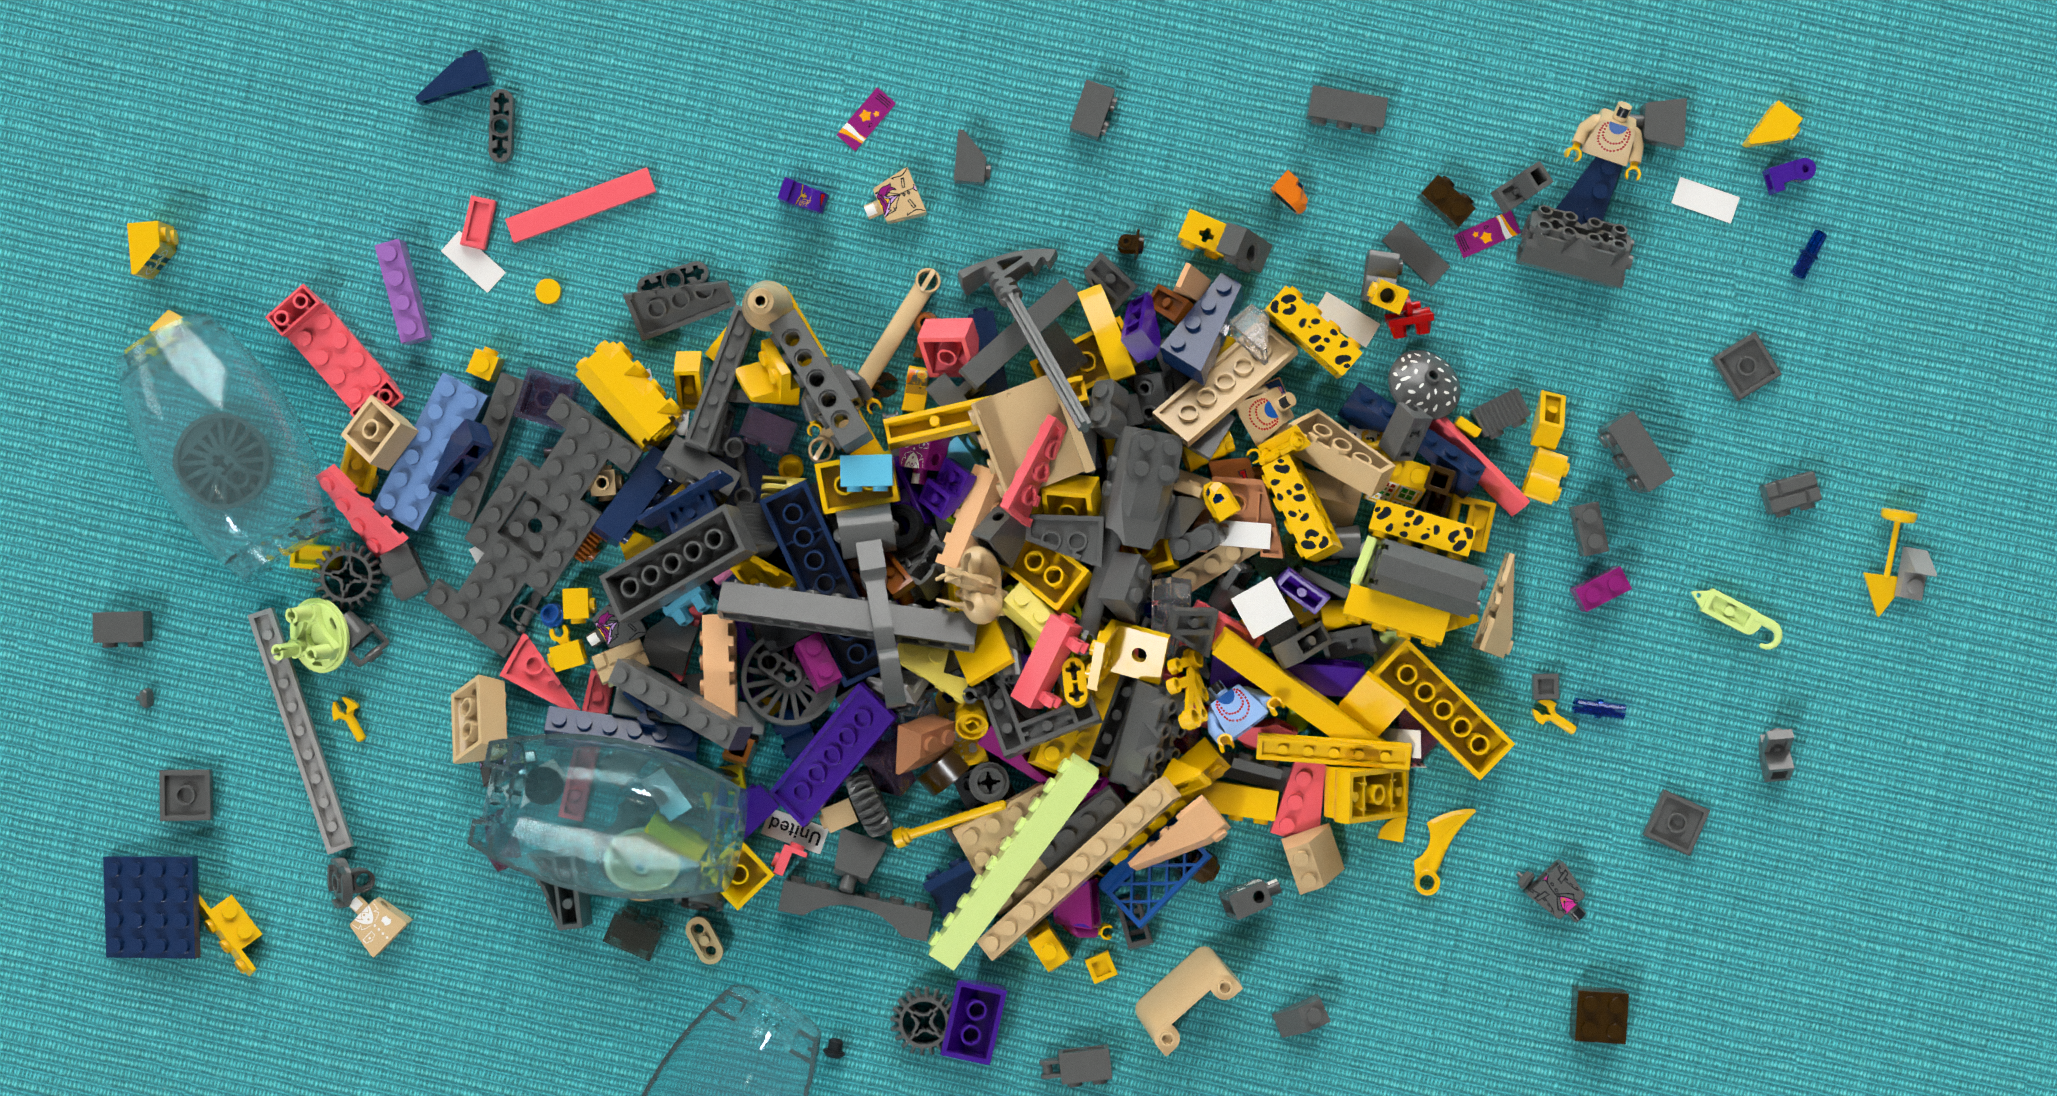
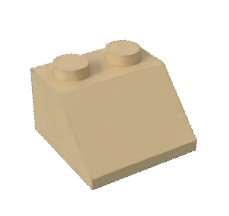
(379, 433)
(1313, 858)

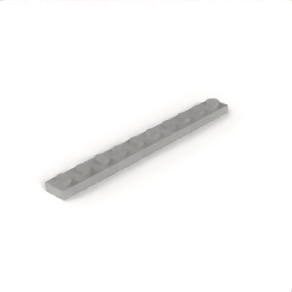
(301, 733)

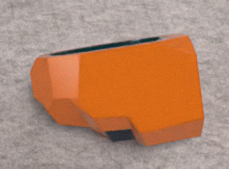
(1290, 192)

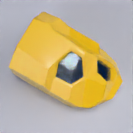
(1220, 501)

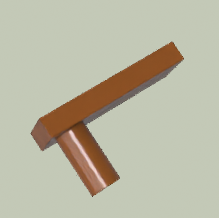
(899, 581)

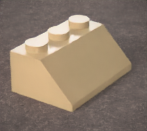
(477, 718)

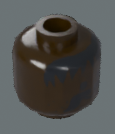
(1208, 871)

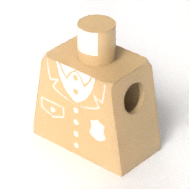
(377, 923)

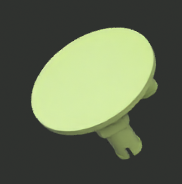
(316, 636)

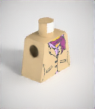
(896, 199)

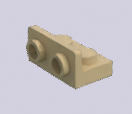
(1190, 485)

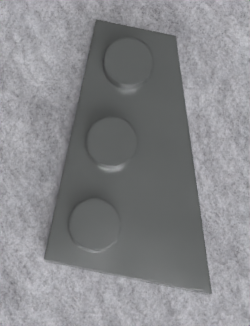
(1070, 535)

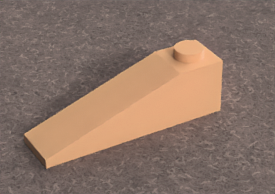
(1196, 827)

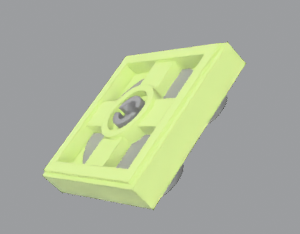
(1361, 571)

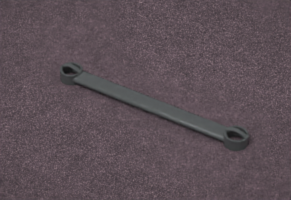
(1093, 606)

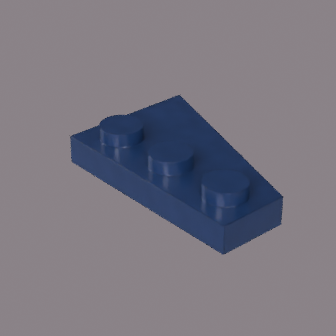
(1592, 190)

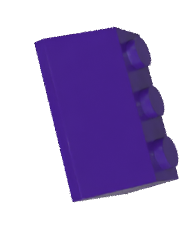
(974, 1021)

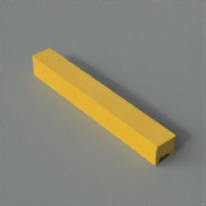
(947, 420)
(1288, 687)

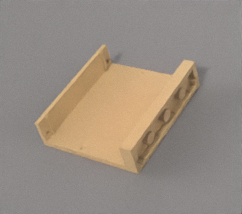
(1011, 424)

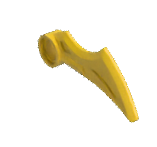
(1442, 832)

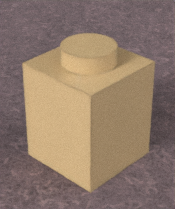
(838, 815)

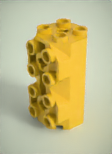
(629, 394)

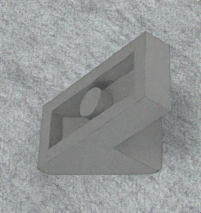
(1912, 573)

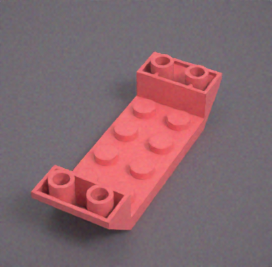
(333, 350)

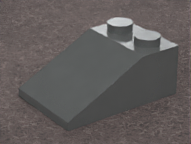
(1127, 586)

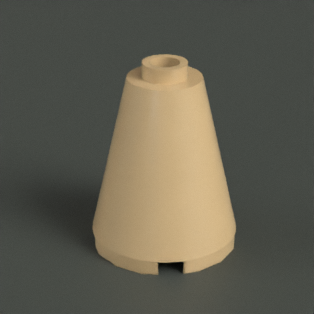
(777, 303)

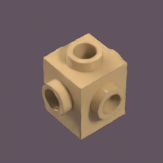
(614, 484)

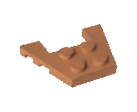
(1255, 507)

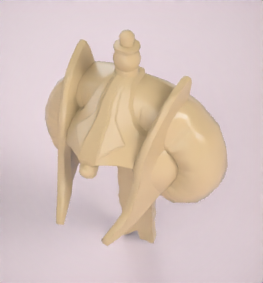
(980, 585)

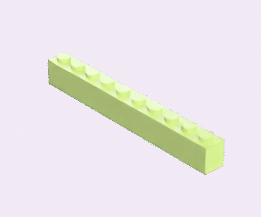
(1013, 860)

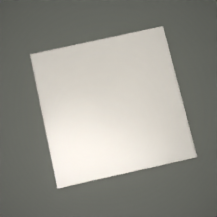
(1262, 607)

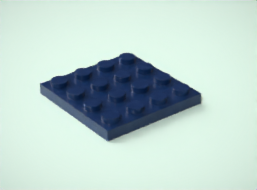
(152, 907)

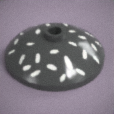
(1411, 383)

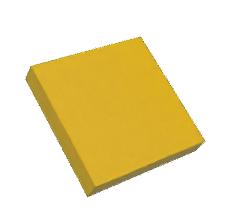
(989, 656)
(1373, 703)

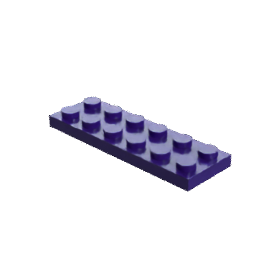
(833, 754)

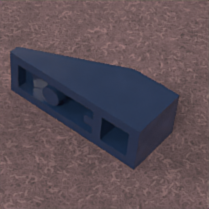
(460, 77)
(461, 456)

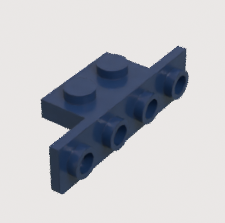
(687, 504)

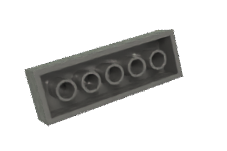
(678, 564)

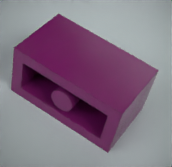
(1600, 588)
(817, 662)

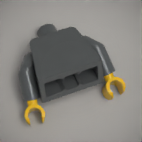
(855, 387)

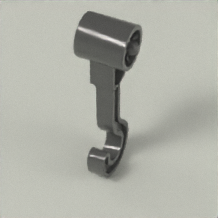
(867, 535)

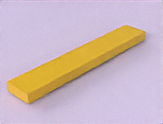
(1333, 751)

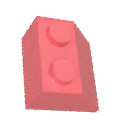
(948, 345)

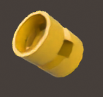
(971, 719)

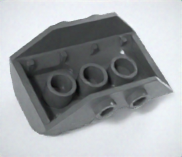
(1141, 485)

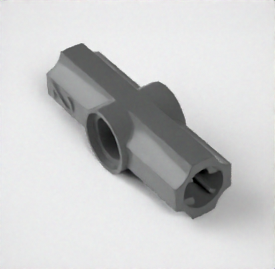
(1012, 672)

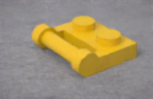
(1479, 514)

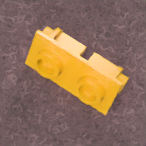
(1286, 442)

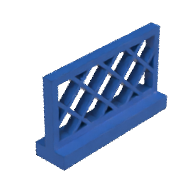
(1123, 872)

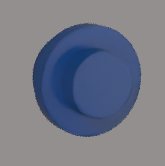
(552, 615)

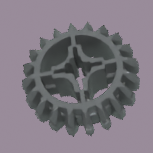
(343, 597)
(869, 803)
(933, 1028)

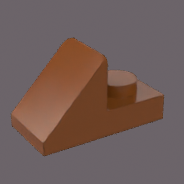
(1170, 304)

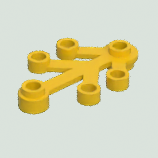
(1191, 661)

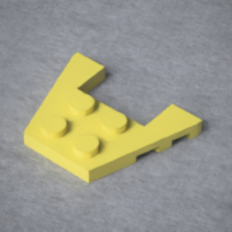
(930, 664)

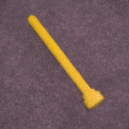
(903, 836)

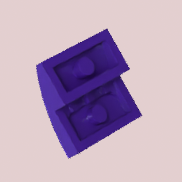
(948, 490)

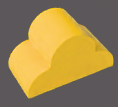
(1365, 793)

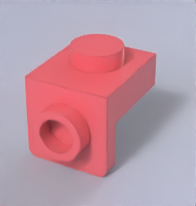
(782, 859)

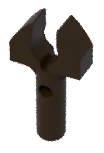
(884, 393)

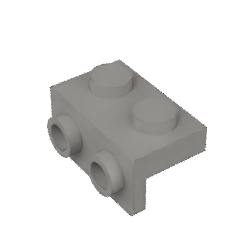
(913, 686)

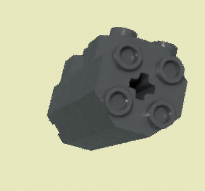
(1586, 252)
(1427, 578)
(1147, 735)

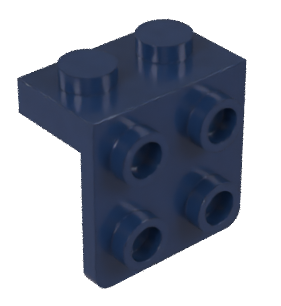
(950, 884)

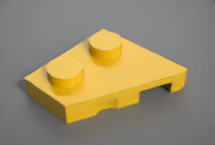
(756, 570)

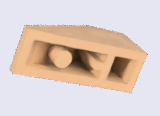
(1191, 283)

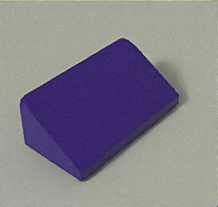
(1301, 590)

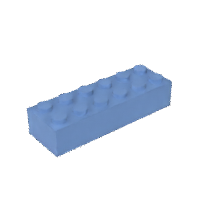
(406, 490)

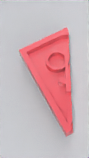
(532, 673)

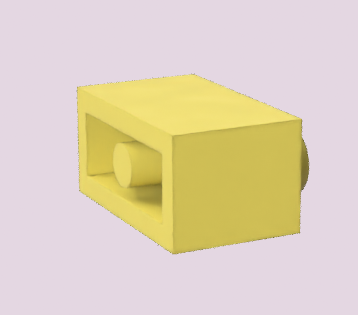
(1026, 610)

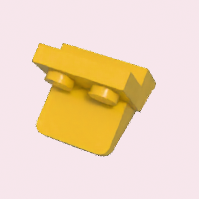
(769, 379)

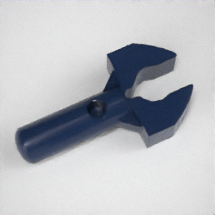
(643, 708)

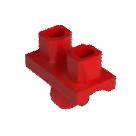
(1410, 314)

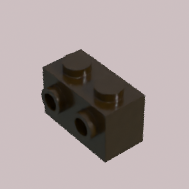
(1447, 202)

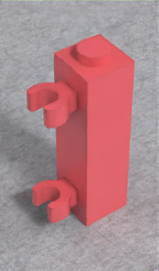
(1046, 662)

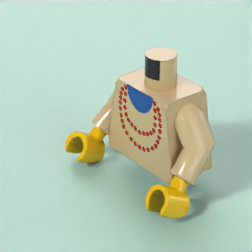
(1610, 137)
(1266, 414)

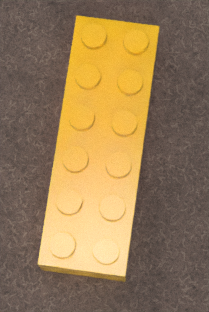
(1442, 708)
(1051, 753)

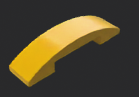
(1106, 333)

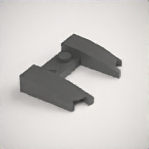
(1018, 737)

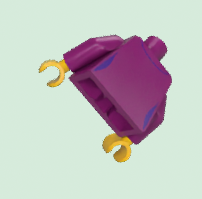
(1081, 911)

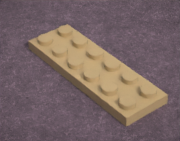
(1230, 381)

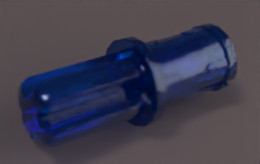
(1808, 255)

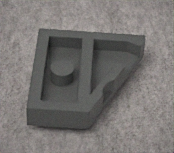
(1112, 279)
(1193, 627)

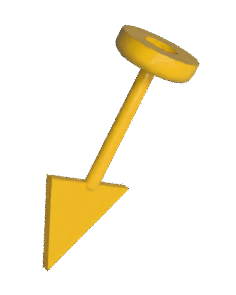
(1883, 586)

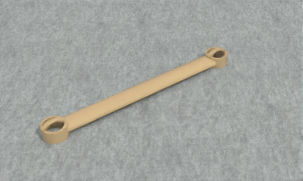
(884, 349)

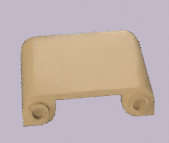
(1180, 991)

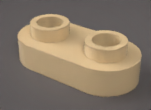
(702, 940)

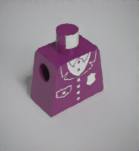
(923, 458)

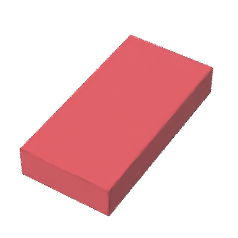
(478, 223)

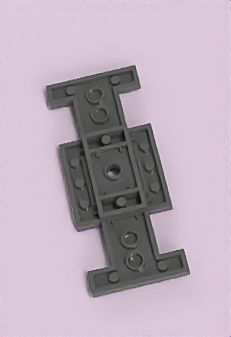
(518, 552)

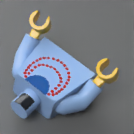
(1237, 711)

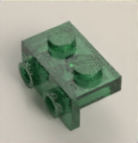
(1272, 567)

